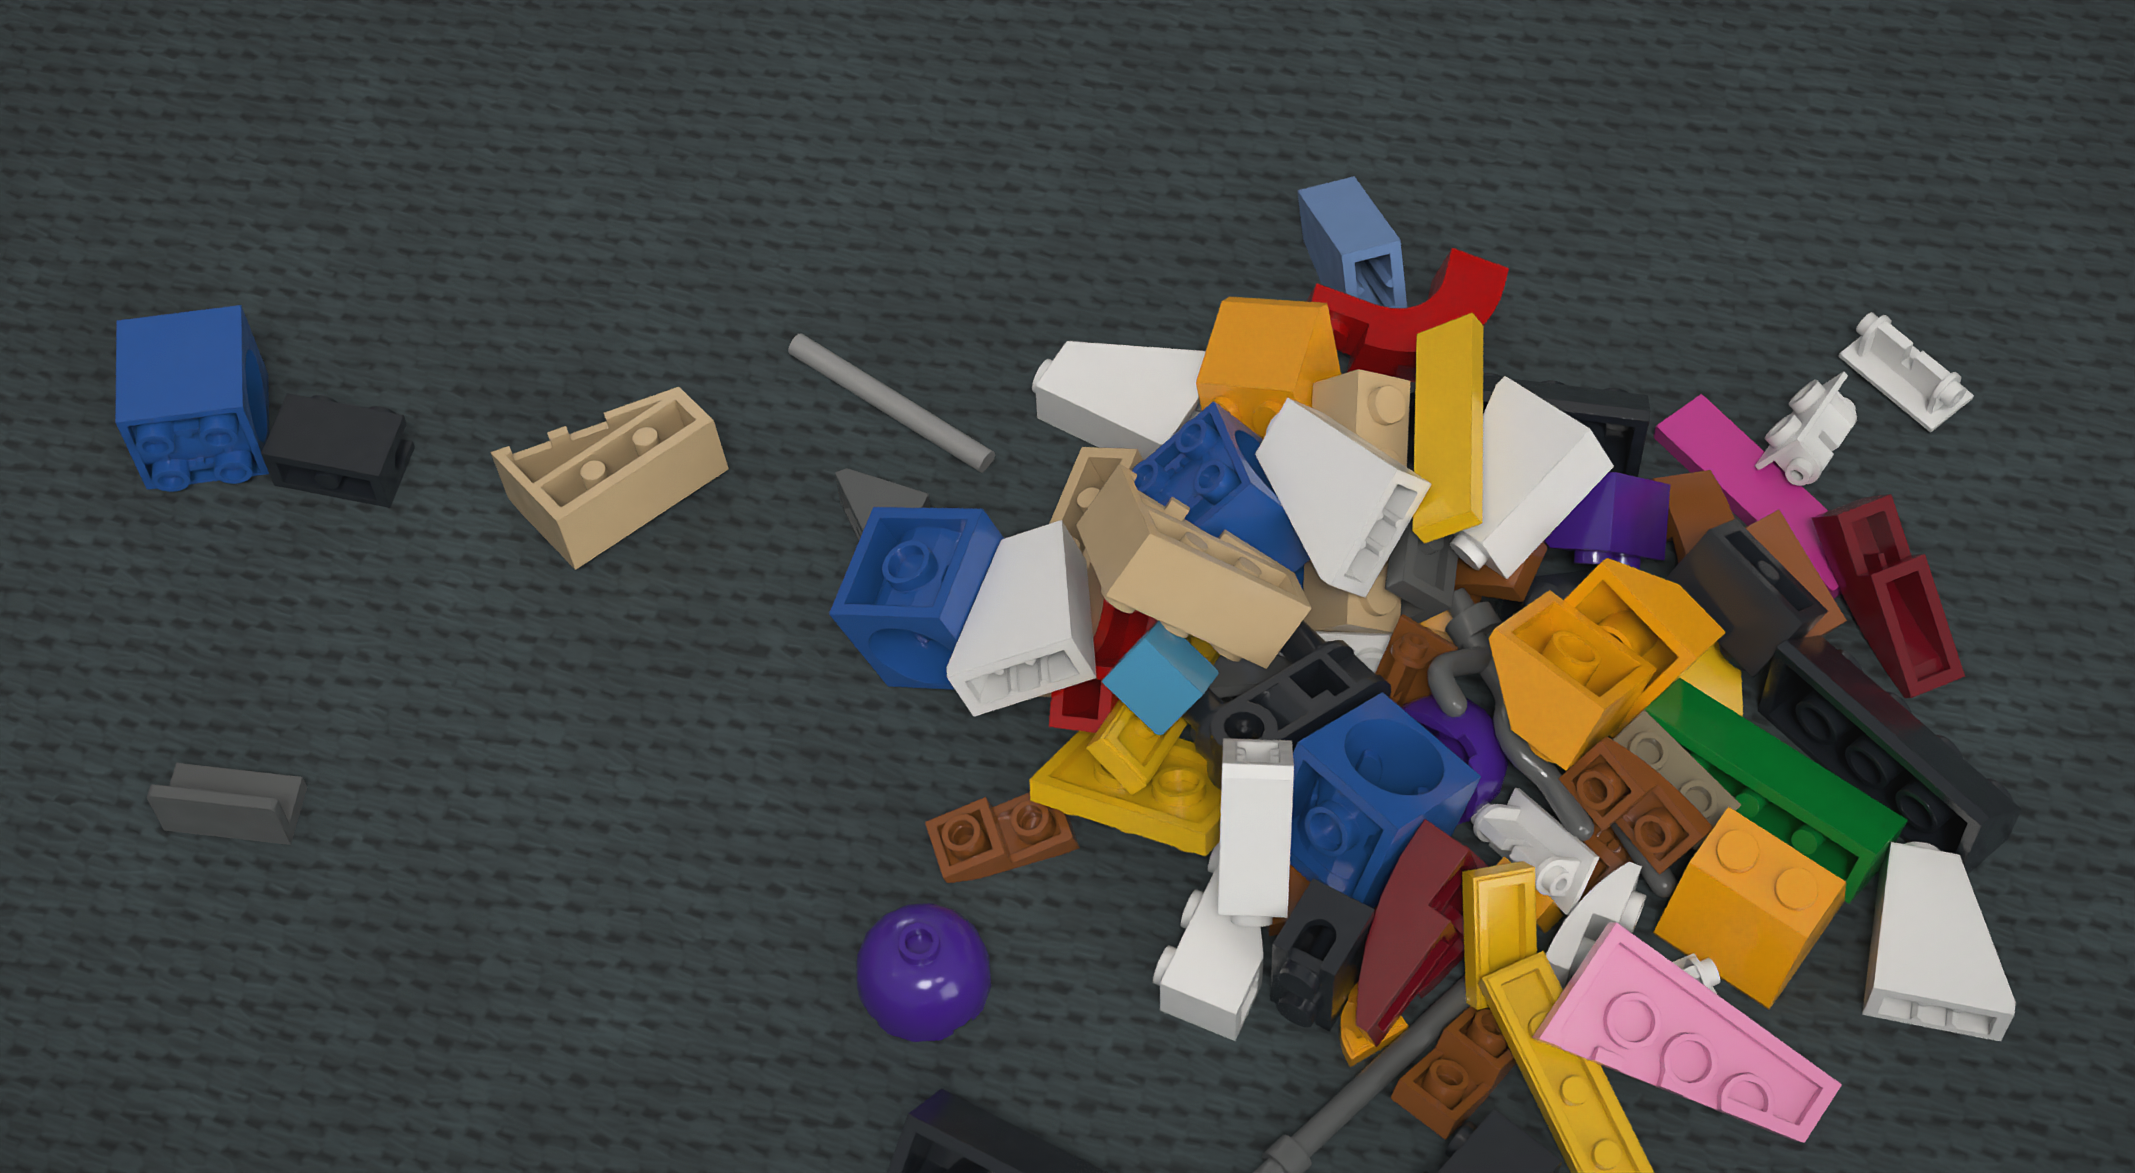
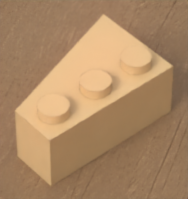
(613, 476)
(1186, 577)

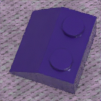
(1618, 521)

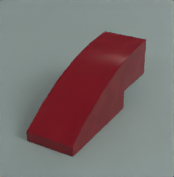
(1890, 593)
(1409, 928)

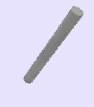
(891, 402)

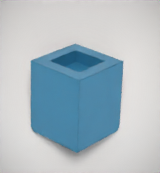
(1160, 678)

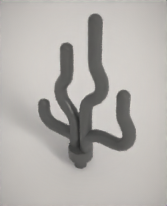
(1470, 632)

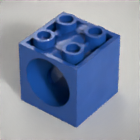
(192, 397)
(1220, 479)
(914, 589)
(1366, 792)

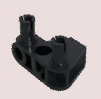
(1290, 705)

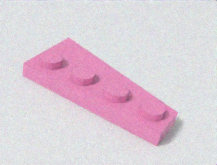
(1671, 1031)

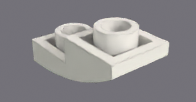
(1607, 902)

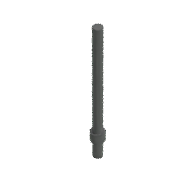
(1294, 1152)

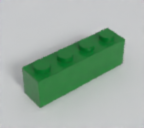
(1782, 787)

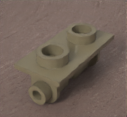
(1665, 755)

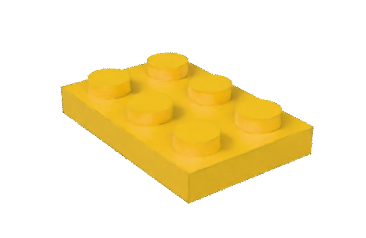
(1174, 808)

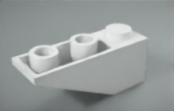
(1215, 966)

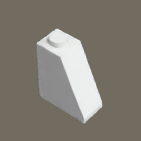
(1119, 393)
(1533, 477)
(1338, 494)
(1027, 623)
(1255, 830)
(1933, 949)

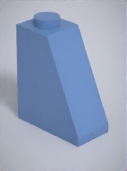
(1352, 243)

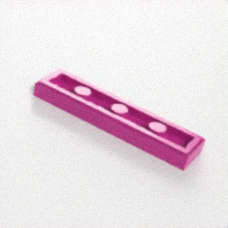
(1710, 441)

